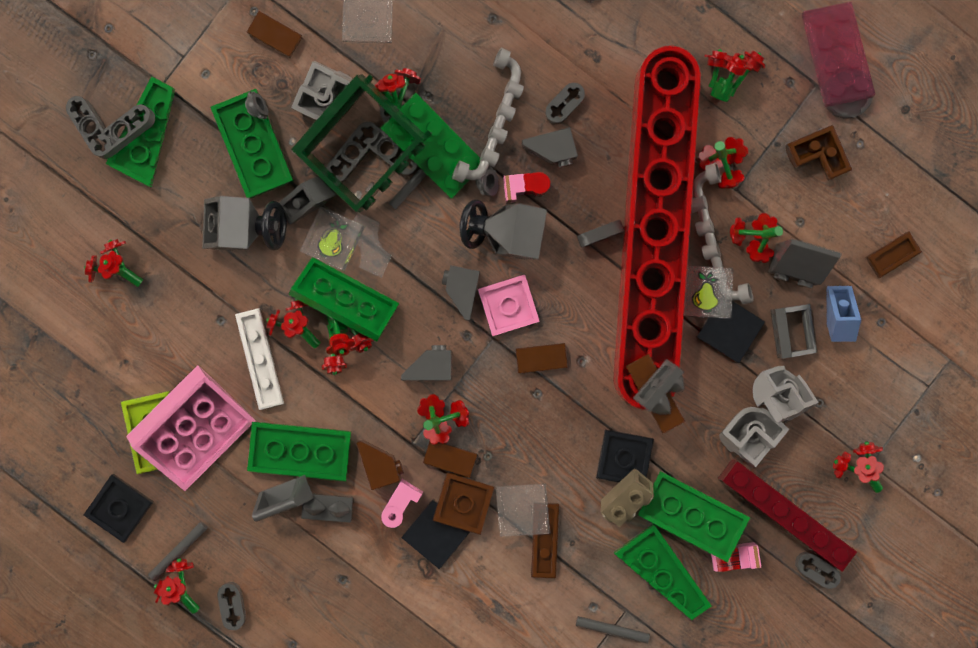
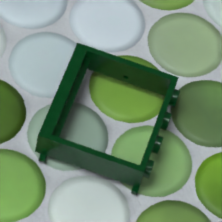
(332, 116)

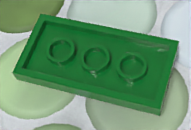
(251, 147)
(442, 148)
(344, 299)
(299, 451)
(694, 517)

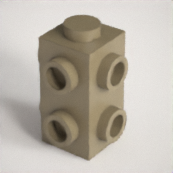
(627, 498)

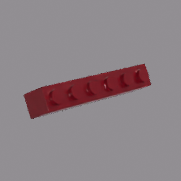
(787, 515)

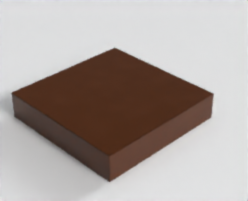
(463, 503)

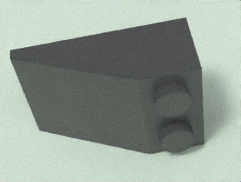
(802, 262)

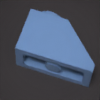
(842, 314)

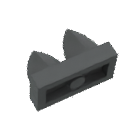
(653, 393)
(328, 508)

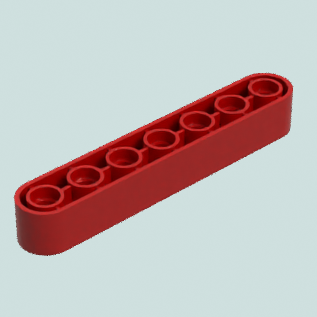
(670, 206)

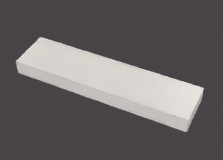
(259, 359)

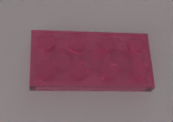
(838, 54)

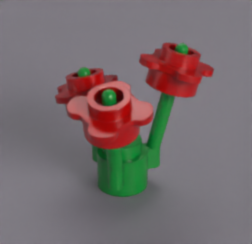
(737, 65)
(341, 344)

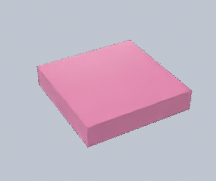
(508, 305)

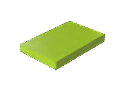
(134, 412)

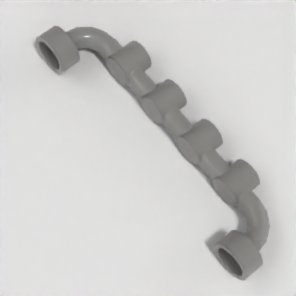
(504, 112)
(706, 228)

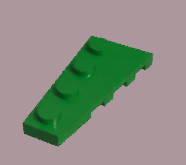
(141, 156)
(658, 564)

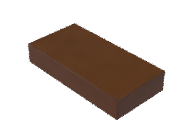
(274, 34)
(893, 254)
(541, 358)
(450, 458)

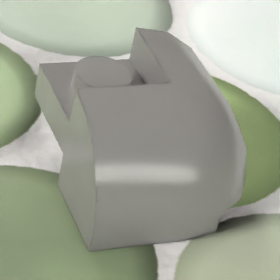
(319, 90)
(783, 394)
(752, 434)

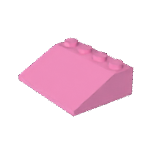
(190, 428)

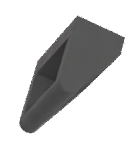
(781, 331)
(282, 498)

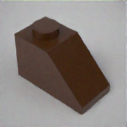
(379, 465)

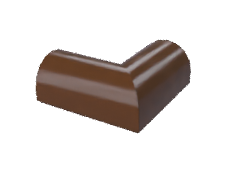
(821, 145)

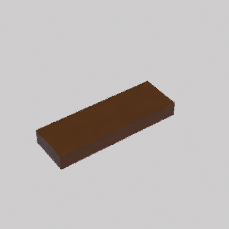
(641, 372)
(545, 547)

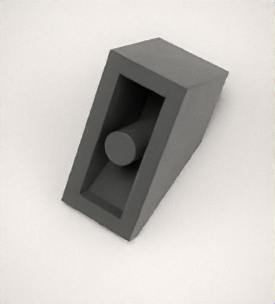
(553, 147)
(306, 199)
(461, 288)
(431, 365)

